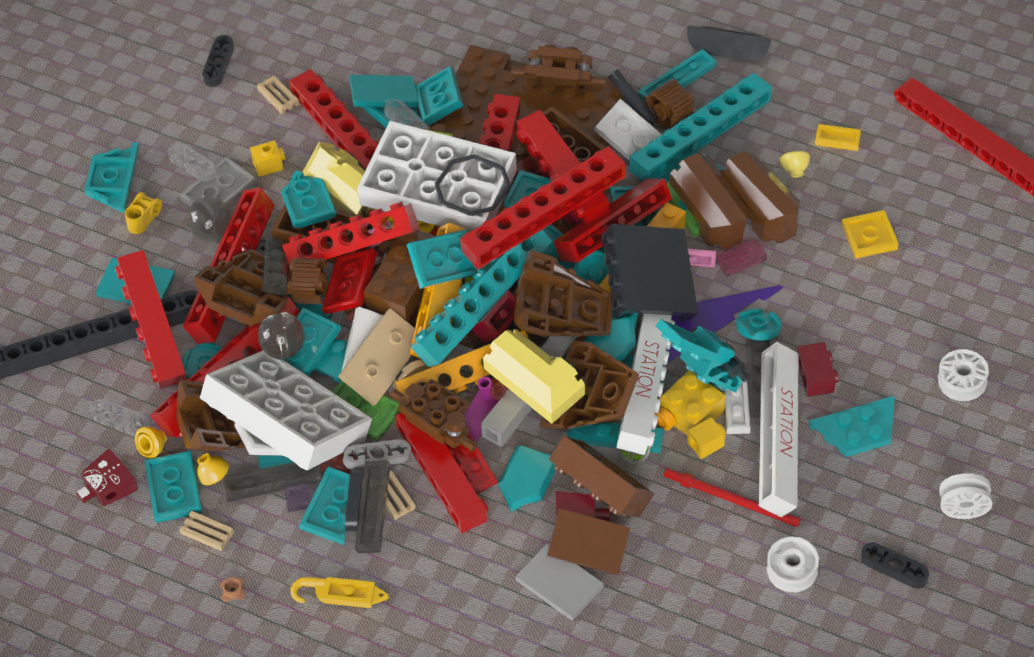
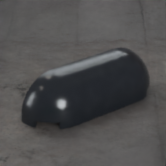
(728, 43)

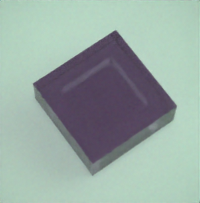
(297, 497)

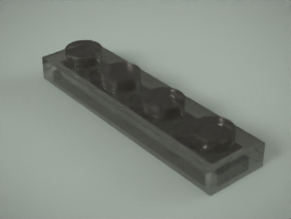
(274, 267)
(754, 360)
(268, 480)
(372, 507)

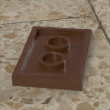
(588, 541)

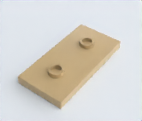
(379, 357)

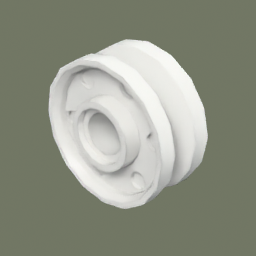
(962, 363)
(965, 496)
(792, 551)

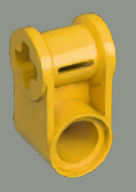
(142, 212)

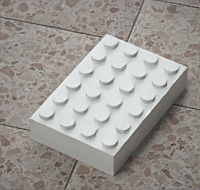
(412, 161)
(285, 409)

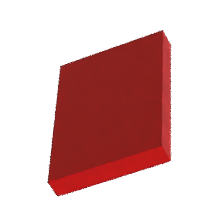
(349, 280)

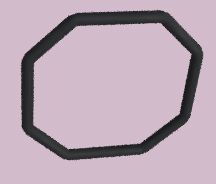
(480, 211)

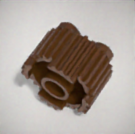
(670, 104)
(308, 280)

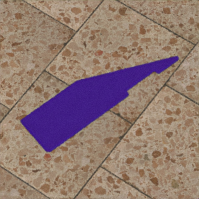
(719, 312)

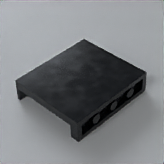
(649, 271)

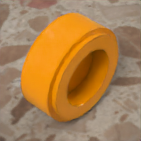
(665, 419)

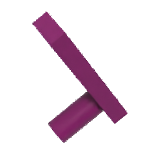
(480, 408)

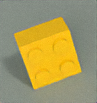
(692, 402)

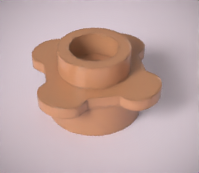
(232, 583)

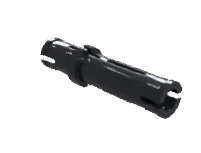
(631, 96)

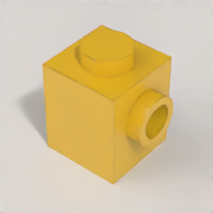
(267, 158)
(706, 437)

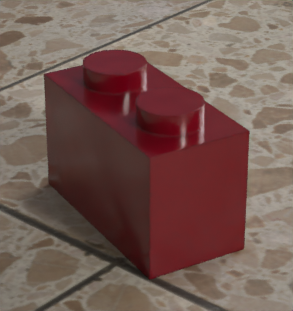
(496, 319)
(816, 369)

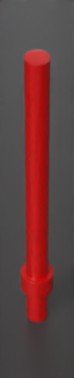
(687, 480)

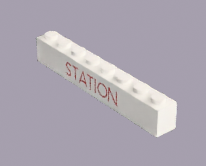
(648, 362)
(779, 430)

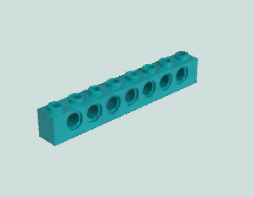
(700, 128)
(426, 344)

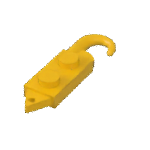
(341, 591)

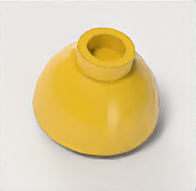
(150, 441)
(211, 469)

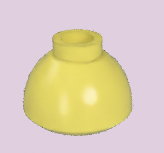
(795, 162)

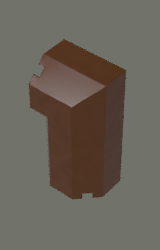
(710, 201)
(769, 201)

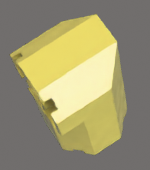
(340, 176)
(533, 375)

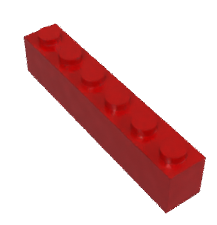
(556, 159)
(625, 210)
(151, 319)
(445, 476)

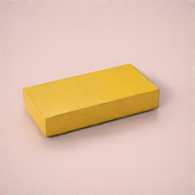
(838, 137)

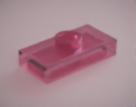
(741, 257)

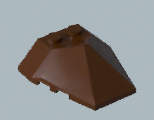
(236, 289)
(559, 302)
(607, 388)
(200, 424)

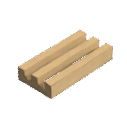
(293, 100)
(403, 510)
(192, 522)

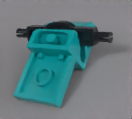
(706, 355)

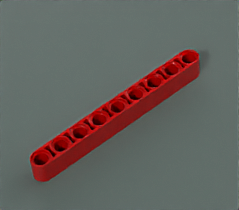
(967, 133)

